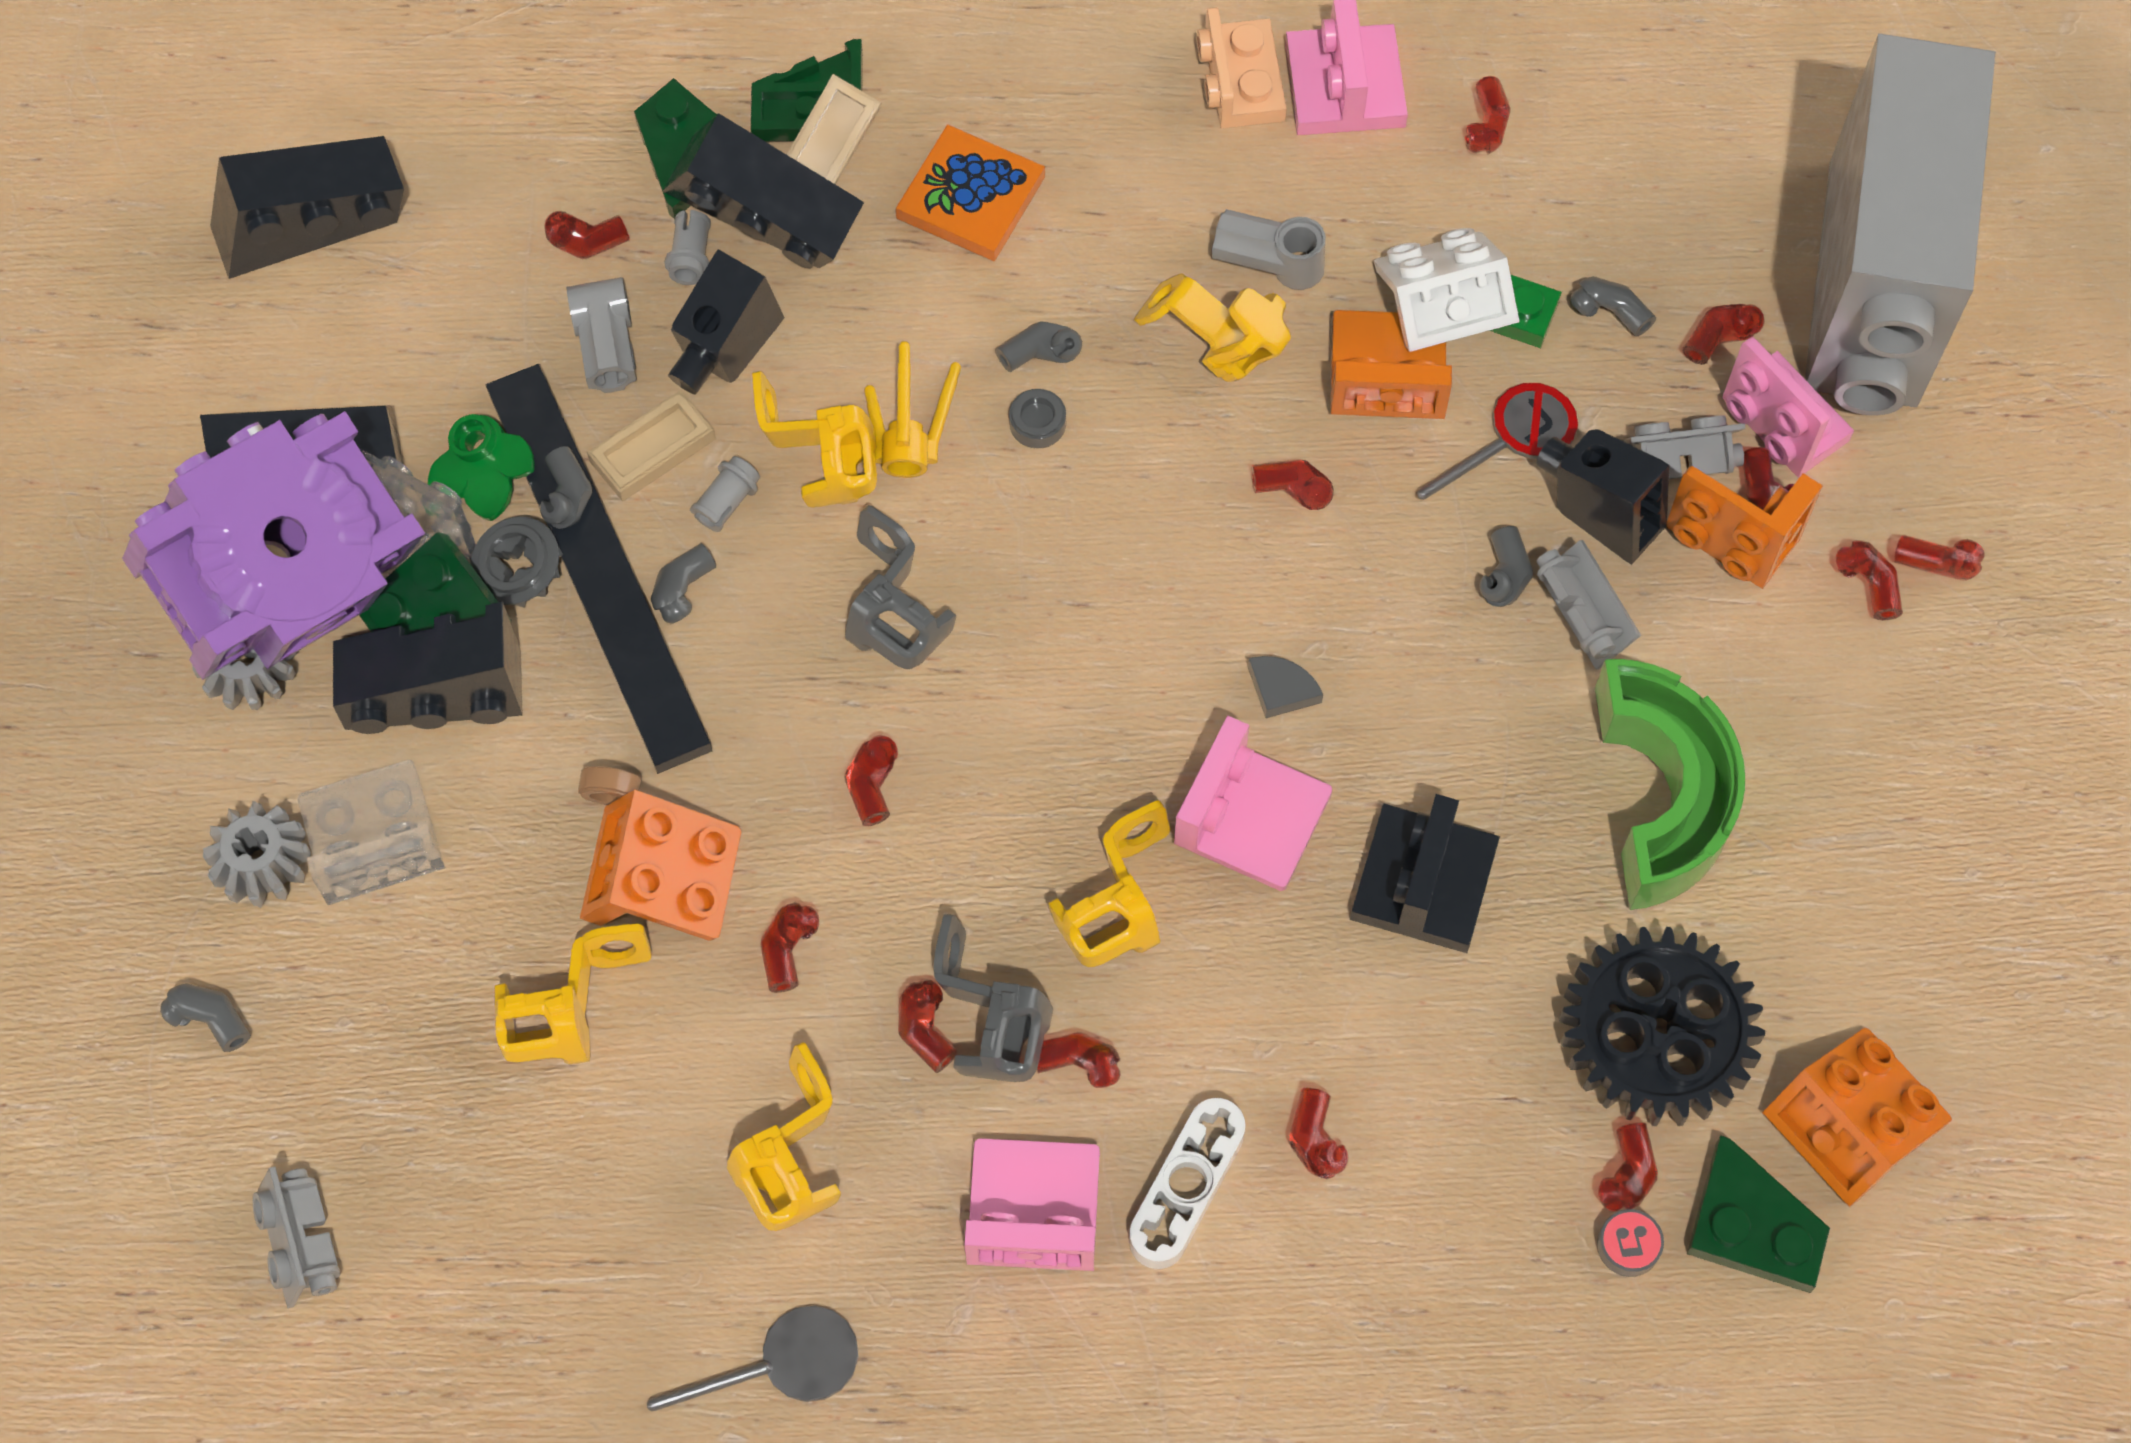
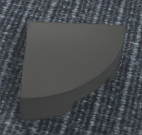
(1283, 685)

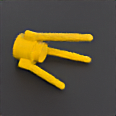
(905, 448)

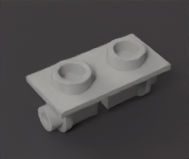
(1707, 445)
(1587, 602)
(296, 1259)

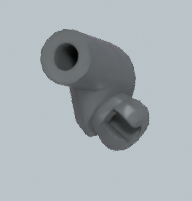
(1615, 297)
(1040, 341)
(572, 492)
(1511, 573)
(674, 581)
(209, 1006)

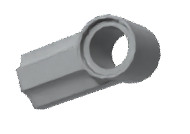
(1270, 246)
(602, 322)

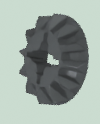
(508, 540)

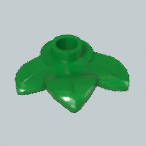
(486, 472)

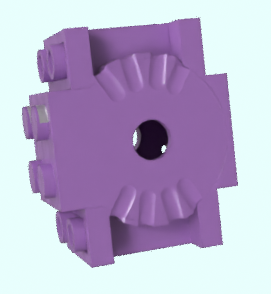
(305, 495)

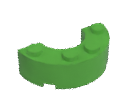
(1701, 763)

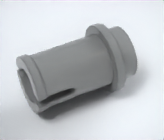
(688, 257)
(725, 493)

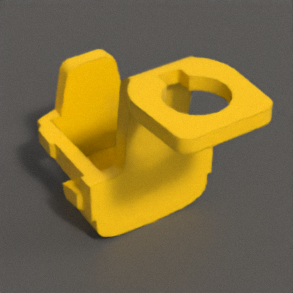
(1237, 336)
(845, 442)
(1138, 928)
(566, 1006)
(768, 1164)

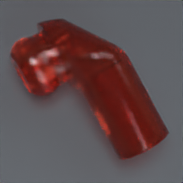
(582, 238)
(1759, 476)
(1959, 562)
(779, 941)
(916, 1024)
(1084, 1052)
(1310, 1140)
(1635, 1175)

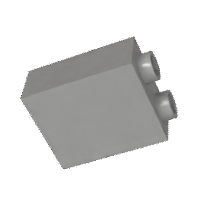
(1900, 223)

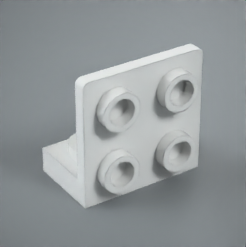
(1449, 288)

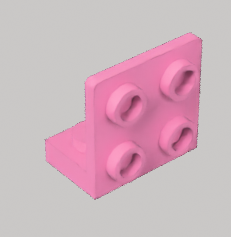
(1783, 409)
(1250, 810)
(1033, 1204)

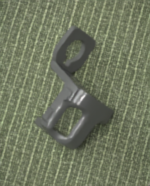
(882, 594)
(1012, 1016)

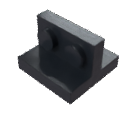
(1425, 875)

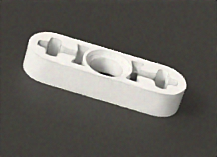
(1192, 1135)

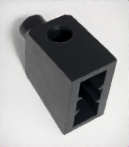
(723, 323)
(1610, 490)

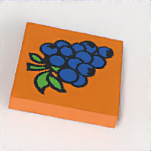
(970, 192)

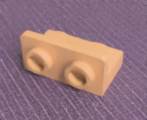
(1244, 71)

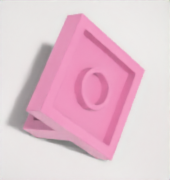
(1345, 75)

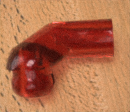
(1496, 112)
(1721, 326)
(1295, 478)
(1878, 572)
(866, 776)

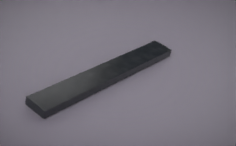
(605, 583)

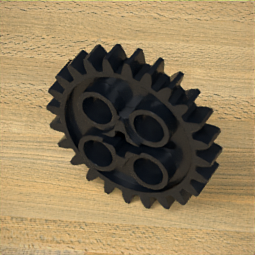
(1644, 1075)

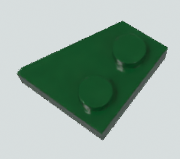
(786, 99)
(666, 129)
(429, 585)
(1756, 1223)

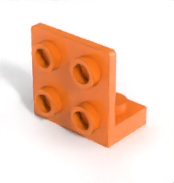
(1380, 375)
(1735, 531)
(661, 866)
(1856, 1114)

